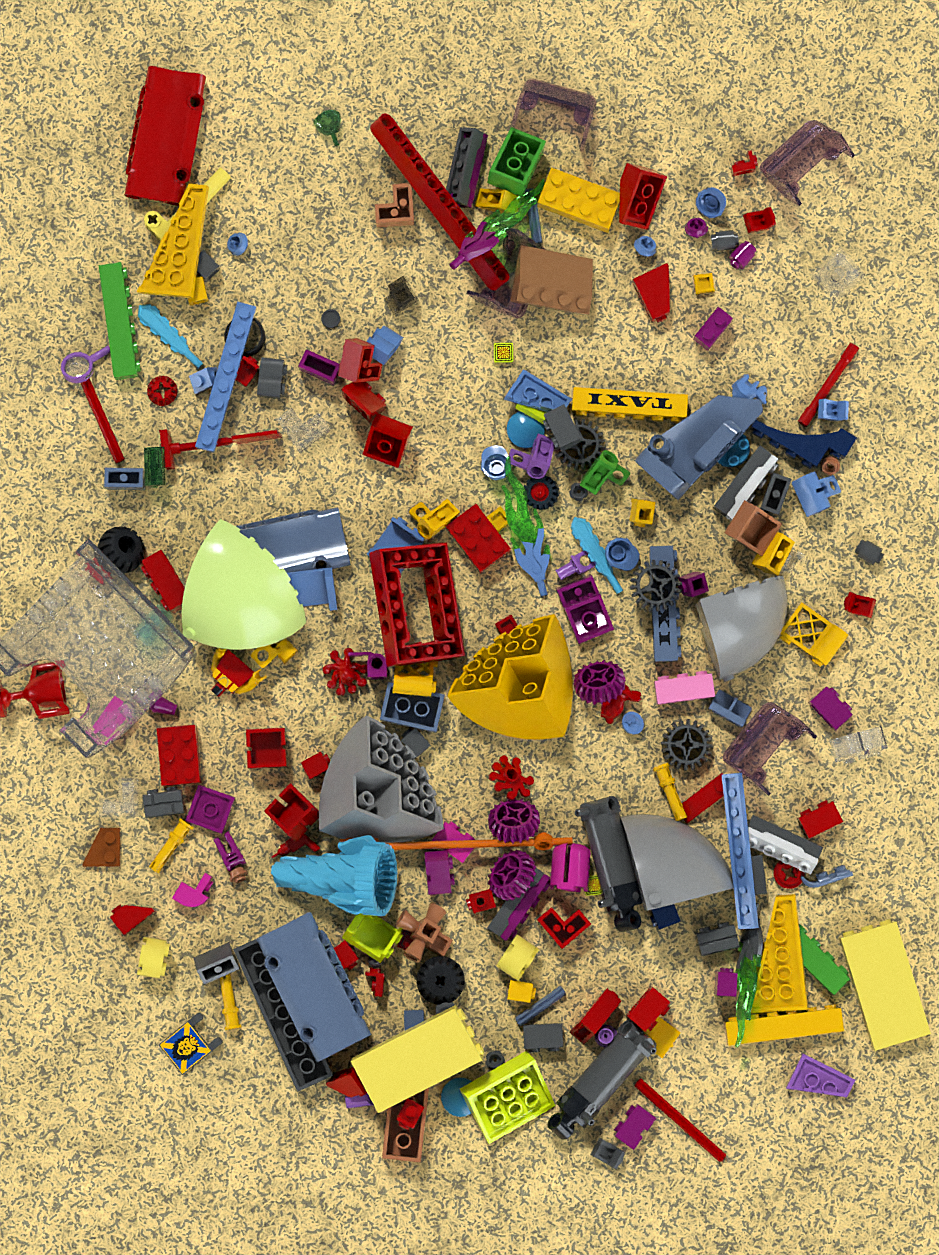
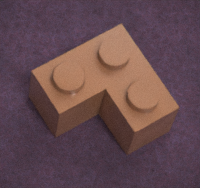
(397, 213)

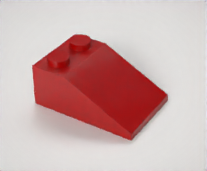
(639, 195)
(364, 400)

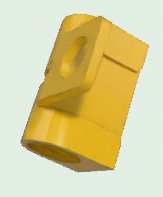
(434, 520)
(283, 650)

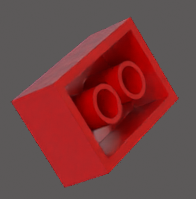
(478, 538)
(164, 580)
(179, 755)

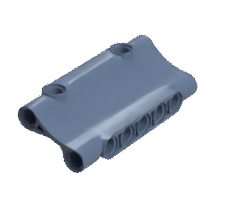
(302, 539)
(314, 986)

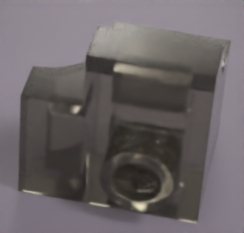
(400, 295)

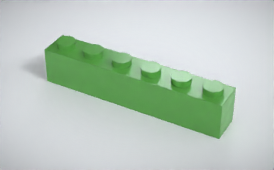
(118, 321)

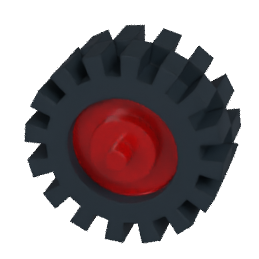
(541, 492)

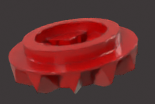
(170, 394)
(791, 882)

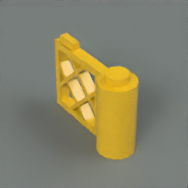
(827, 643)
(413, 682)

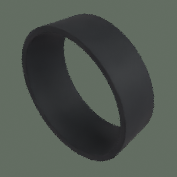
(254, 351)

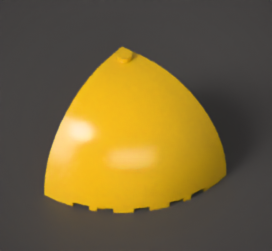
(519, 683)

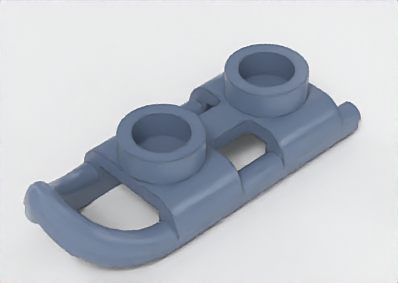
(824, 878)

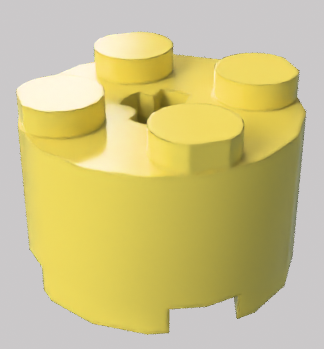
(152, 957)
(517, 957)

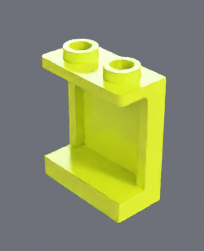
(372, 936)

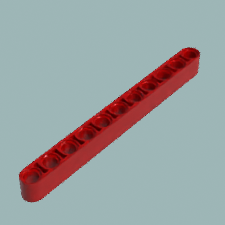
(435, 197)

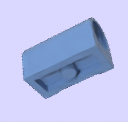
(814, 492)

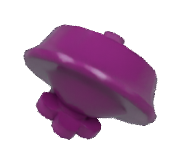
(696, 227)

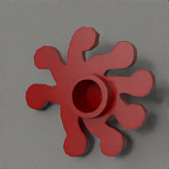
(345, 673)
(510, 777)

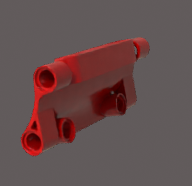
(164, 135)

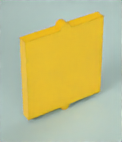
(663, 1035)

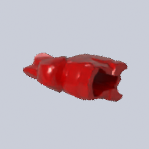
(615, 707)

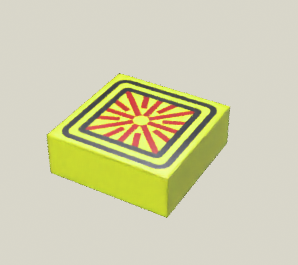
(503, 352)
(593, 886)

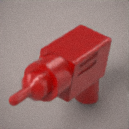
(292, 846)

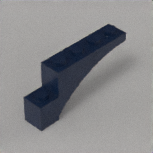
(806, 447)

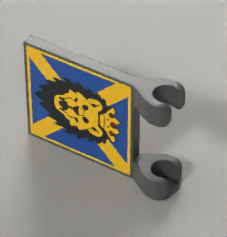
(187, 1046)

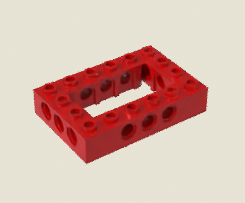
(441, 601)

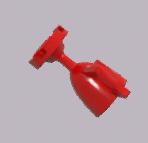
(42, 691)

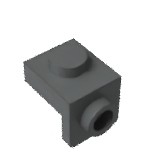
(608, 1153)

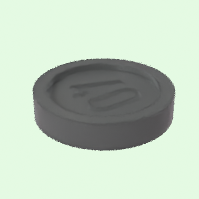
(330, 318)

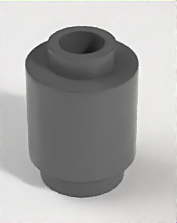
(724, 240)
(869, 552)

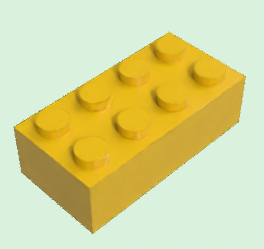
(579, 200)

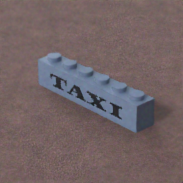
(664, 622)

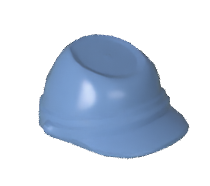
(711, 202)
(493, 462)
(622, 554)

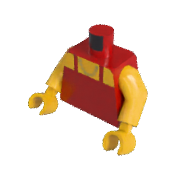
(232, 674)

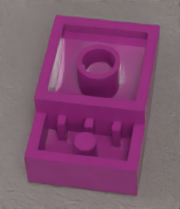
(584, 609)

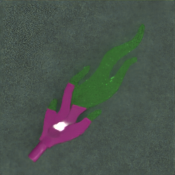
(495, 227)

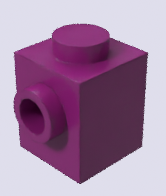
(693, 584)

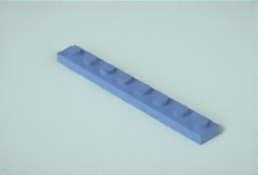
(225, 377)
(740, 851)

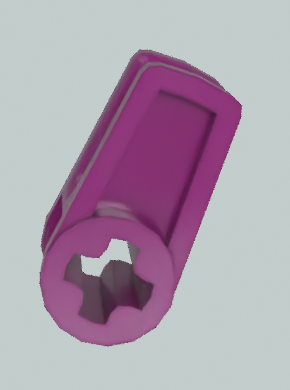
(228, 857)

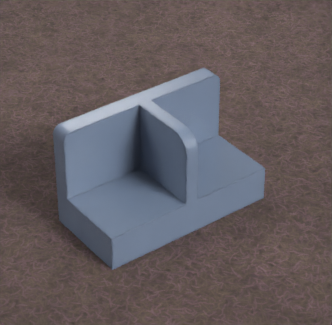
(730, 708)

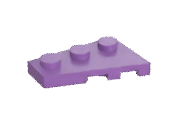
(819, 1078)

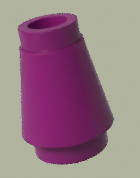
(163, 706)

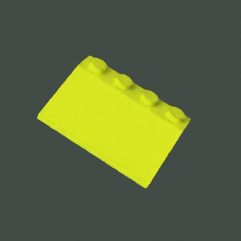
(507, 1097)

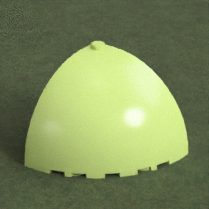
(238, 594)

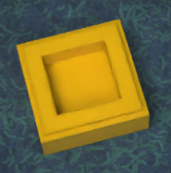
(703, 283)
(498, 518)

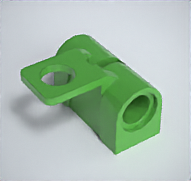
(601, 470)

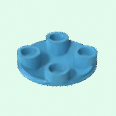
(523, 429)
(737, 453)
(453, 1099)

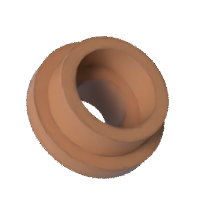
(827, 469)
(238, 875)

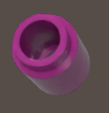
(742, 255)

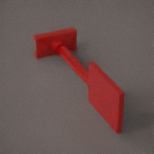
(177, 448)

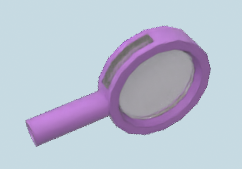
(79, 366)

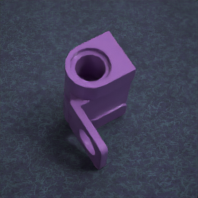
(539, 459)

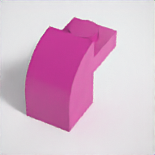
(193, 897)

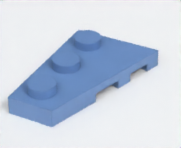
(535, 393)

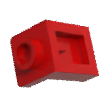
(741, 167)
(378, 984)
(409, 1114)

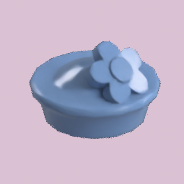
(237, 243)
(645, 246)
(632, 723)

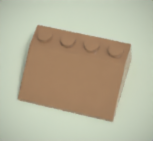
(553, 280)

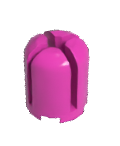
(570, 867)

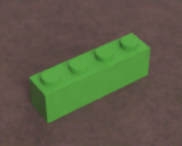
(822, 964)

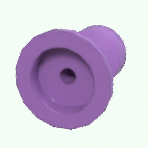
(605, 1035)

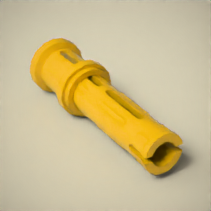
(667, 783)
(175, 838)
(230, 1010)

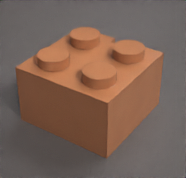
(753, 528)

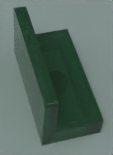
(154, 466)

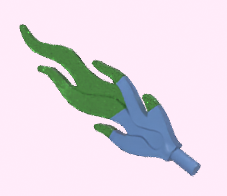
(523, 527)

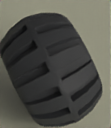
(123, 548)
(444, 967)

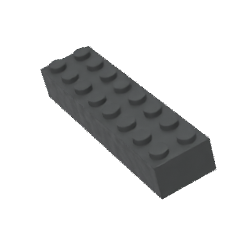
(294, 1052)

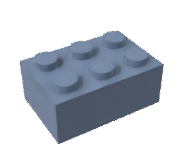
(412, 710)

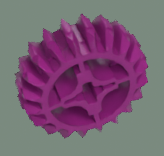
(599, 682)
(514, 820)
(512, 875)

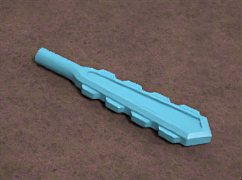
(160, 326)
(590, 543)

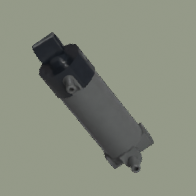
(612, 861)
(601, 1079)

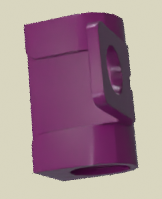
(373, 674)

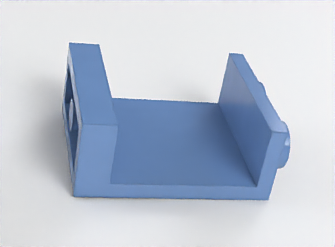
(398, 535)
(315, 587)

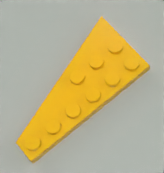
(178, 253)
(781, 972)

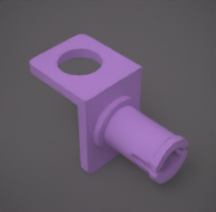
(573, 566)

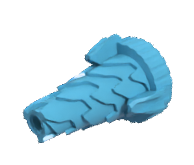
(355, 880)

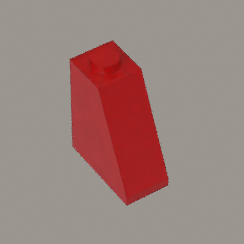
(654, 292)
(595, 1016)

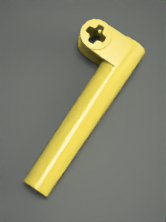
(214, 183)

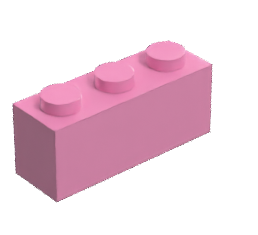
(684, 688)

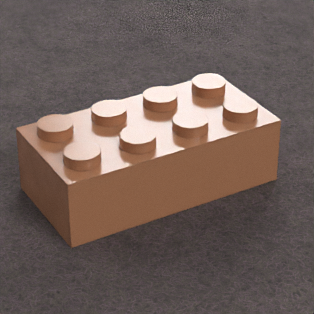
(404, 1143)

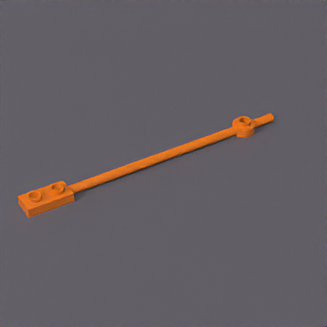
(542, 841)

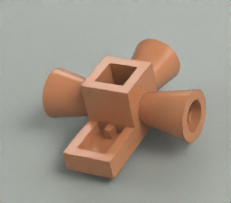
(424, 933)

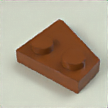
(105, 849)

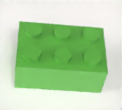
(516, 161)

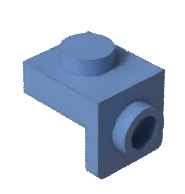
(203, 379)
(833, 410)

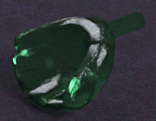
(328, 124)

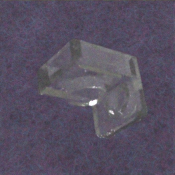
(790, 564)

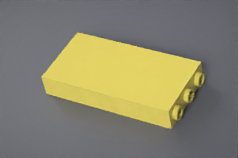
(884, 984)
(417, 1058)

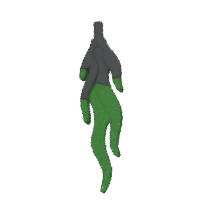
(750, 957)

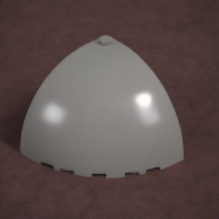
(742, 624)
(377, 789)
(673, 861)

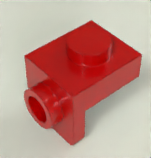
(759, 220)
(247, 370)
(859, 605)

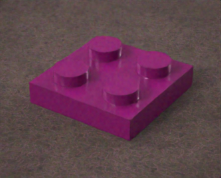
(210, 809)

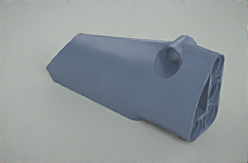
(698, 442)

